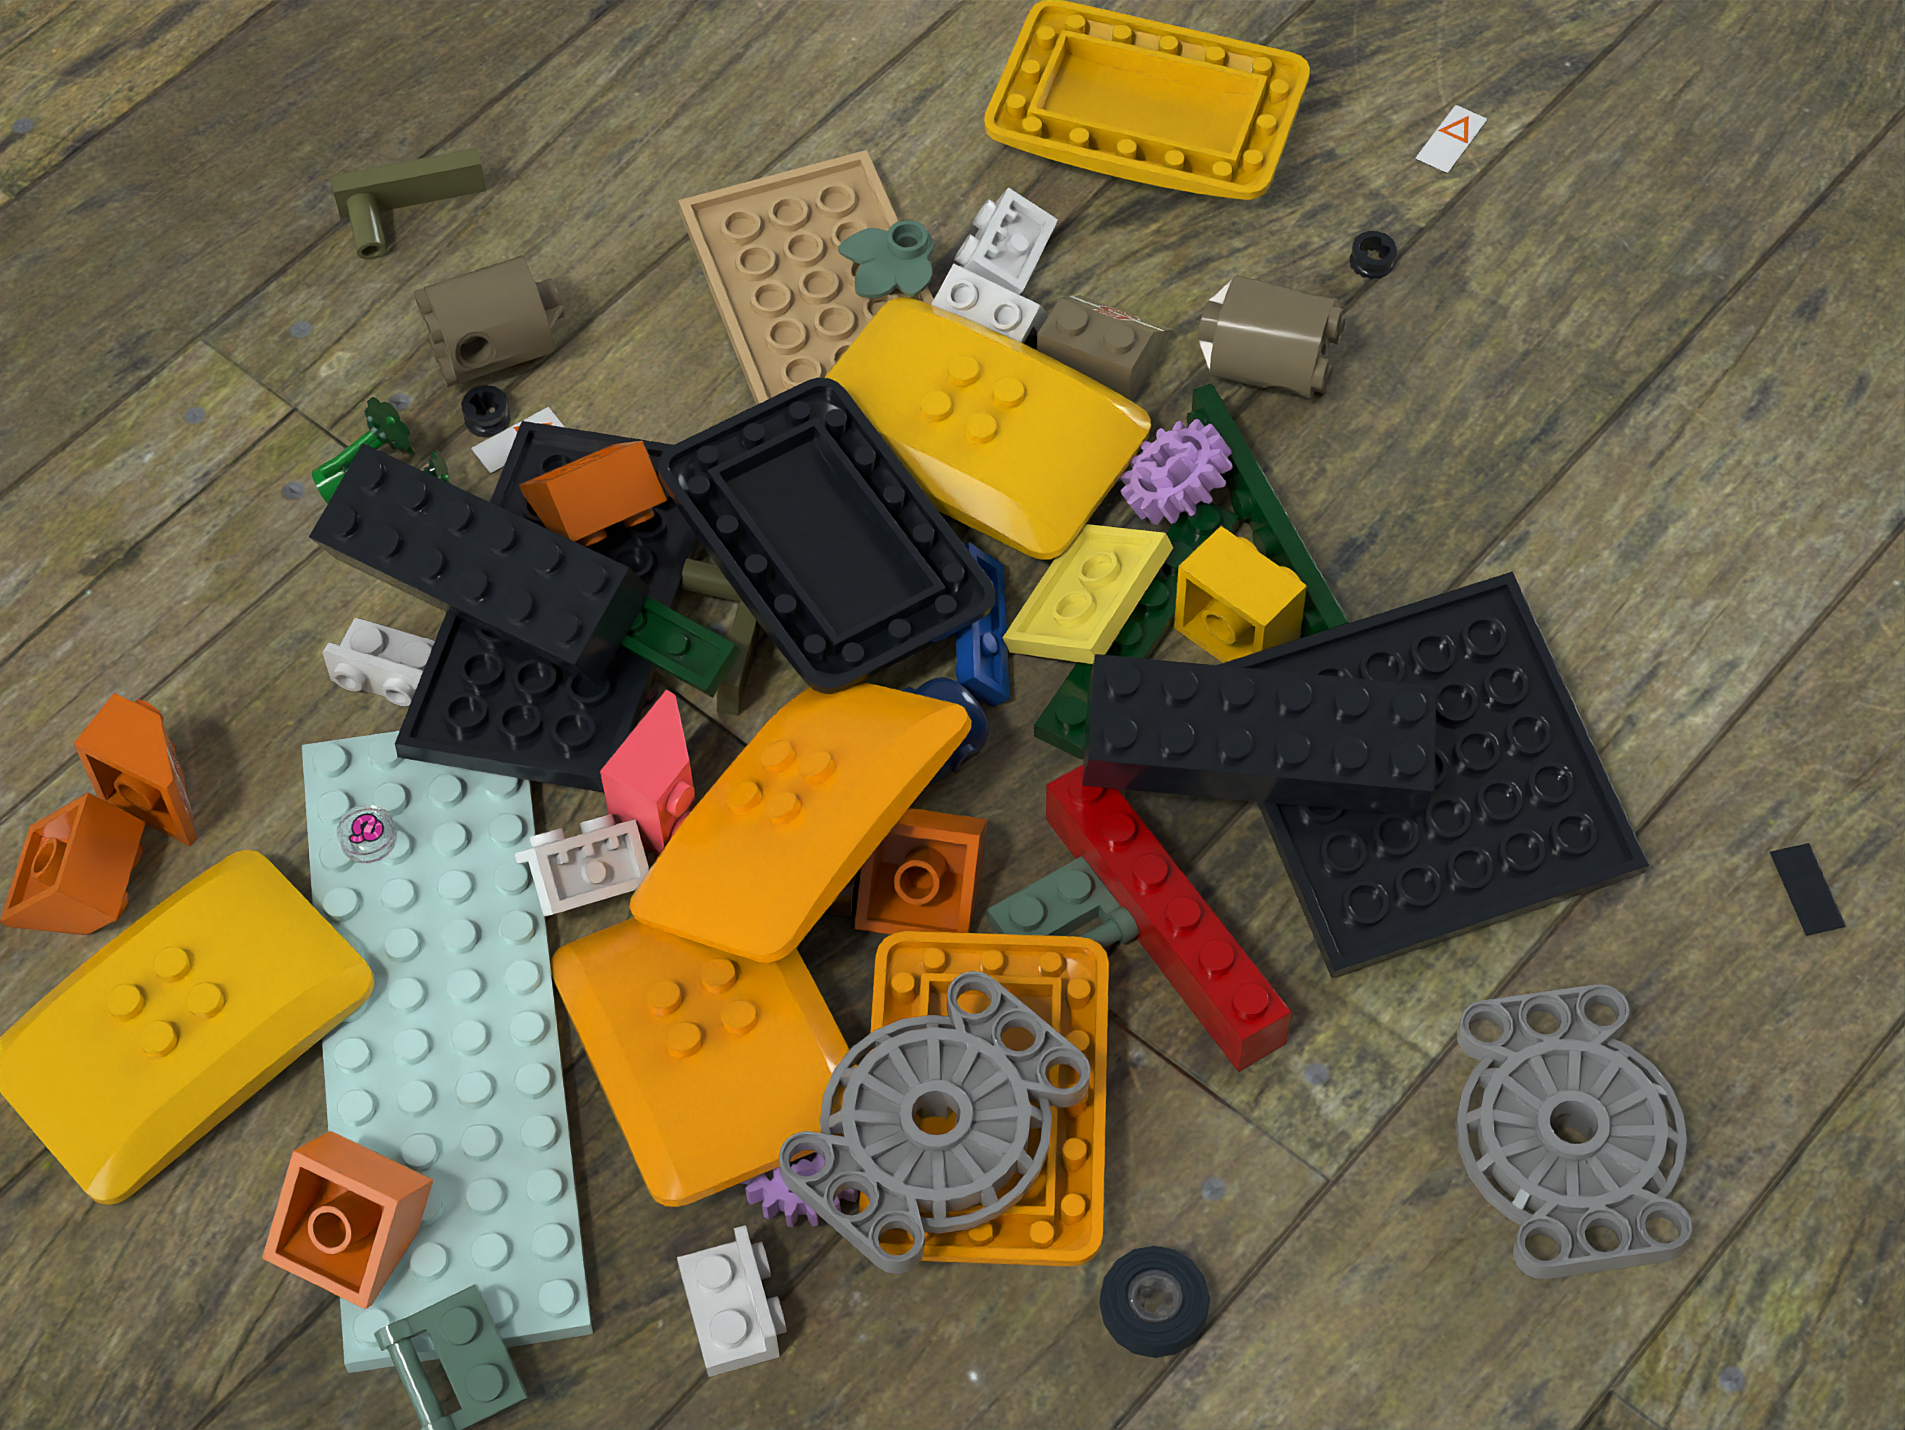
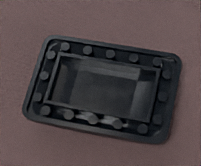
(825, 535)

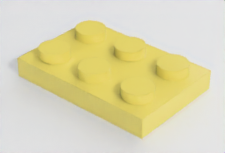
(1088, 594)

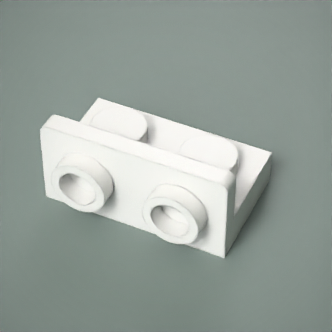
(1007, 241)
(989, 304)
(378, 661)
(587, 866)
(730, 1305)

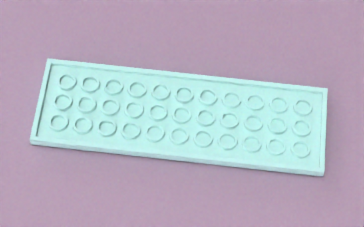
(456, 1044)

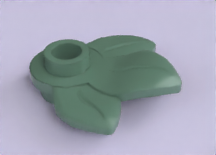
(890, 259)

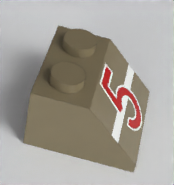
(1103, 343)

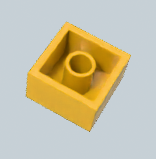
(1237, 599)

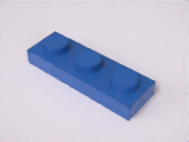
(980, 646)

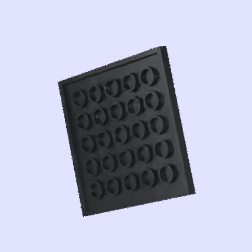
(1516, 795)

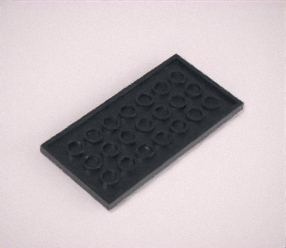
(513, 712)

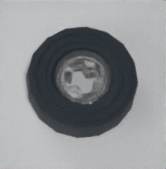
(1168, 1328)

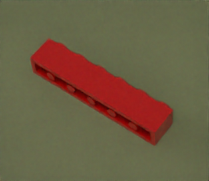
(1172, 919)

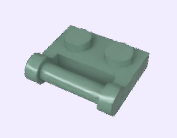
(1063, 904)
(470, 1355)

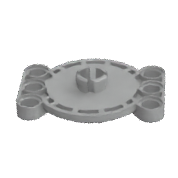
(931, 1070)
(1606, 1096)

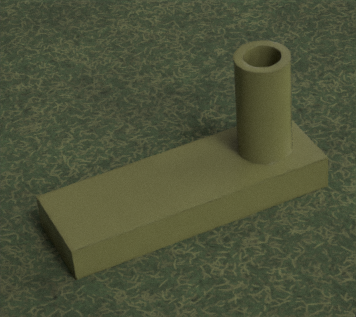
(398, 185)
(709, 580)

